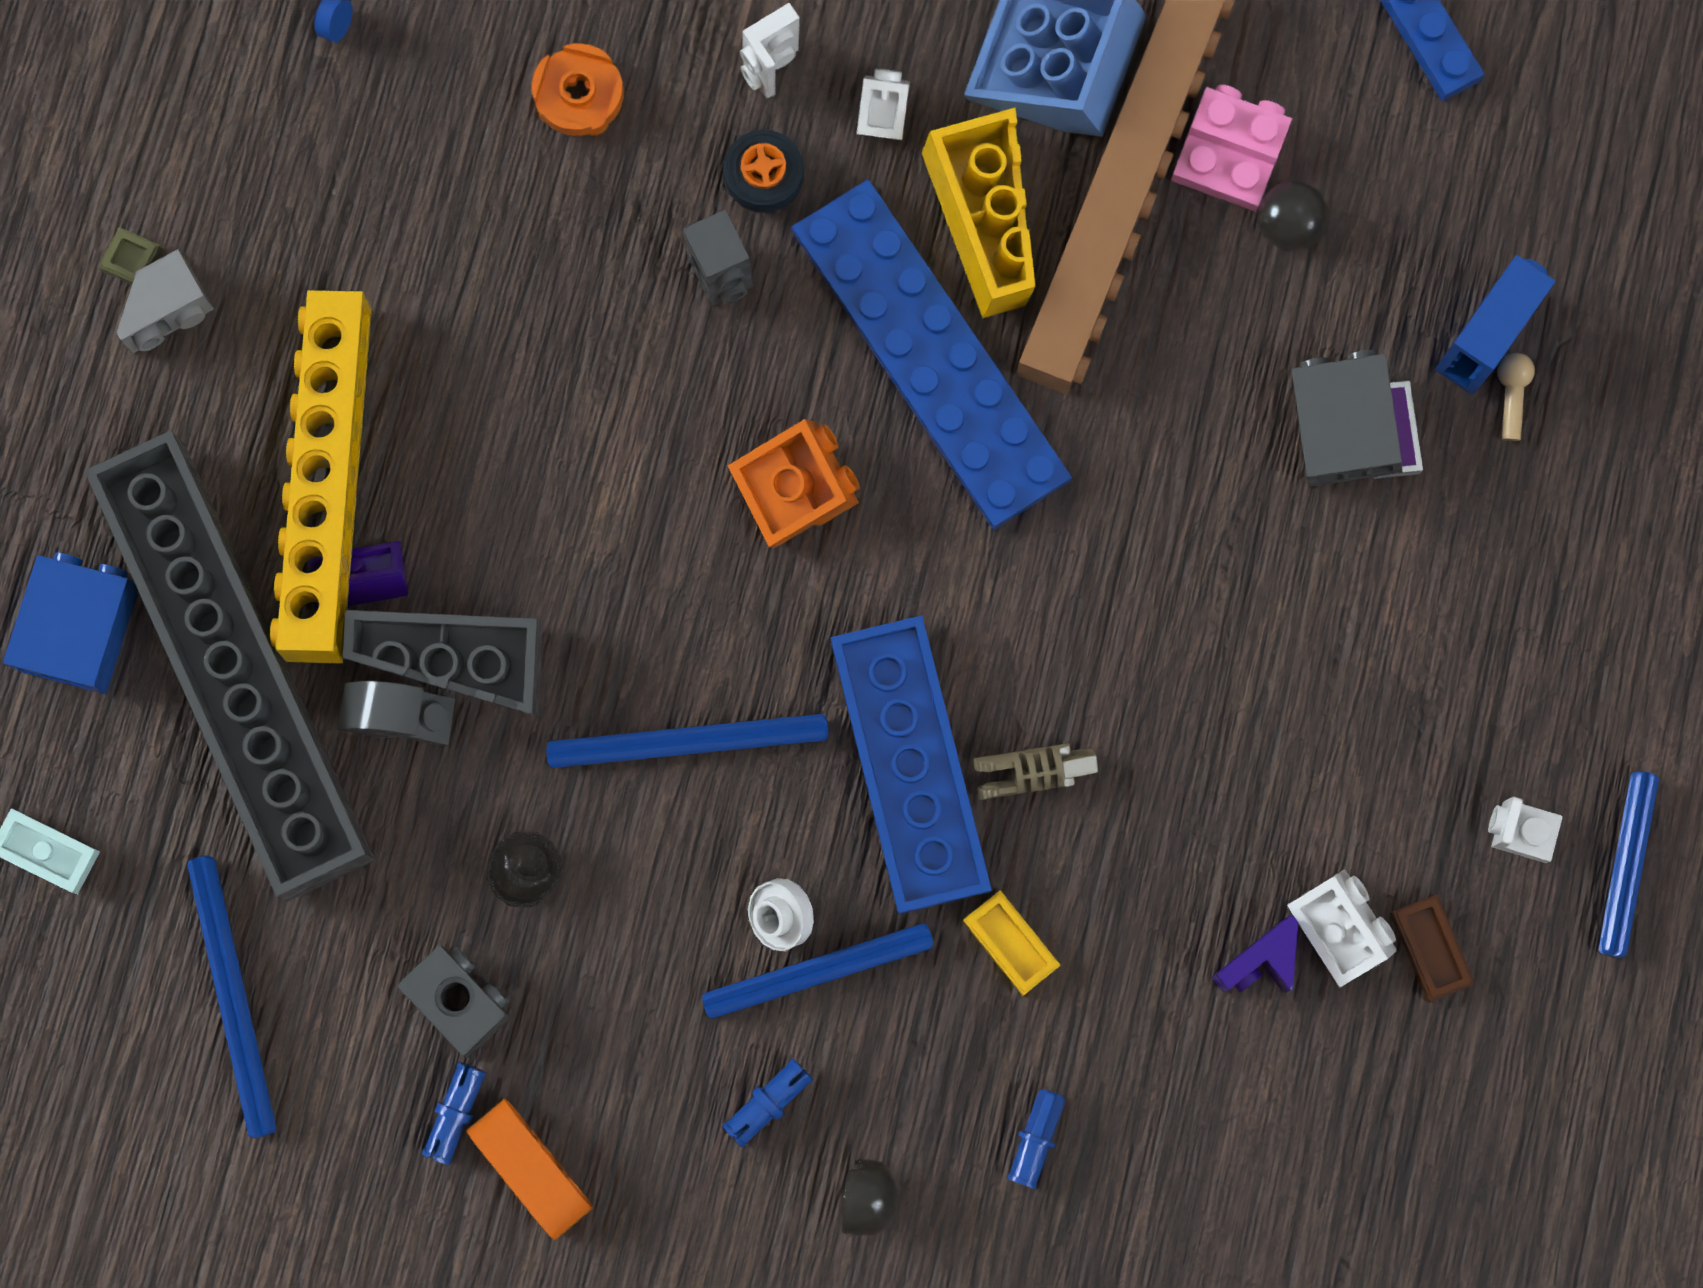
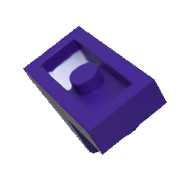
(1273, 951)

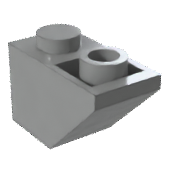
(161, 301)

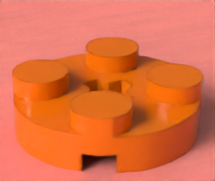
(567, 67)

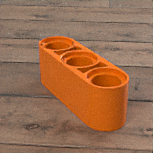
(529, 1169)

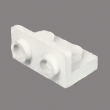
(768, 47)
(1344, 927)

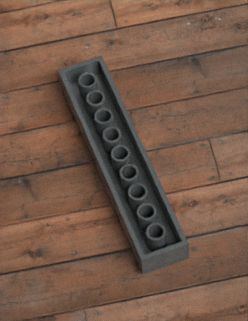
(229, 667)

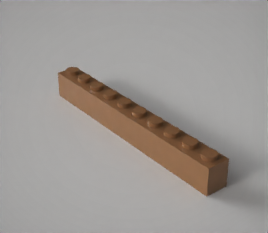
(1121, 193)

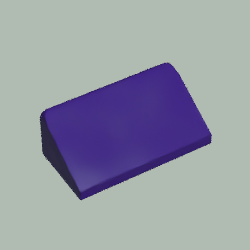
(375, 573)

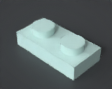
(45, 851)

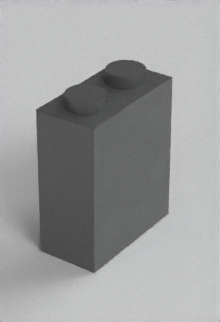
(1346, 418)

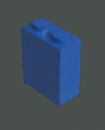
(1495, 324)
(72, 622)

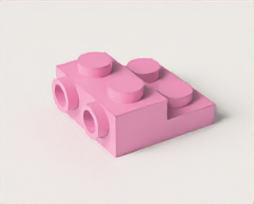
(1232, 147)

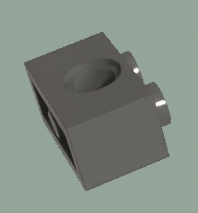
(718, 258)
(428, 988)

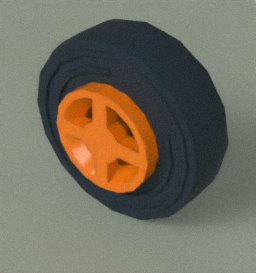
(761, 154)

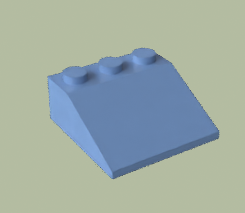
(1057, 60)

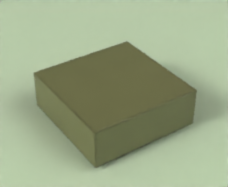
(128, 254)

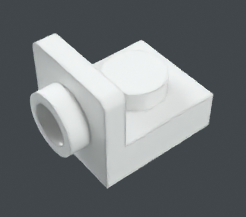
(883, 105)
(1524, 830)

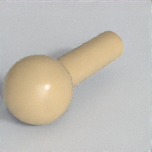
(1515, 373)

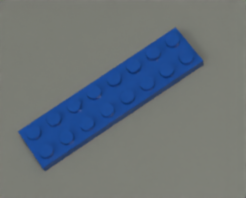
(931, 354)

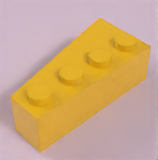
(984, 204)

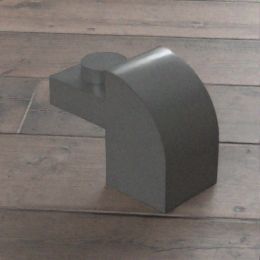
(396, 711)

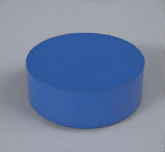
(333, 19)

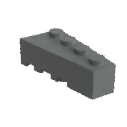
(462, 653)

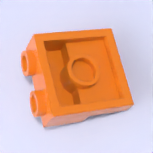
(795, 481)

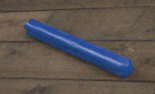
(817, 971)

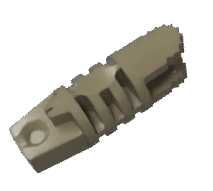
(1035, 769)

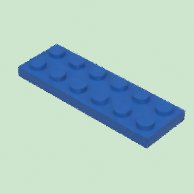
(910, 765)

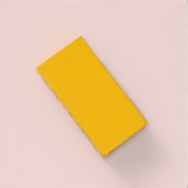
(1011, 943)

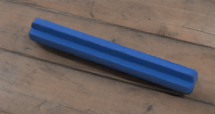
(1628, 864)

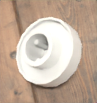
(780, 914)

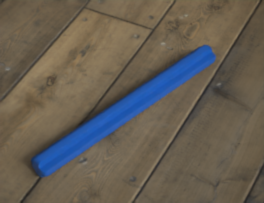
(687, 740)
(231, 997)

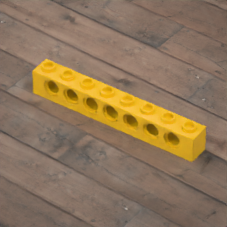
(322, 635)

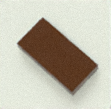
(1432, 948)

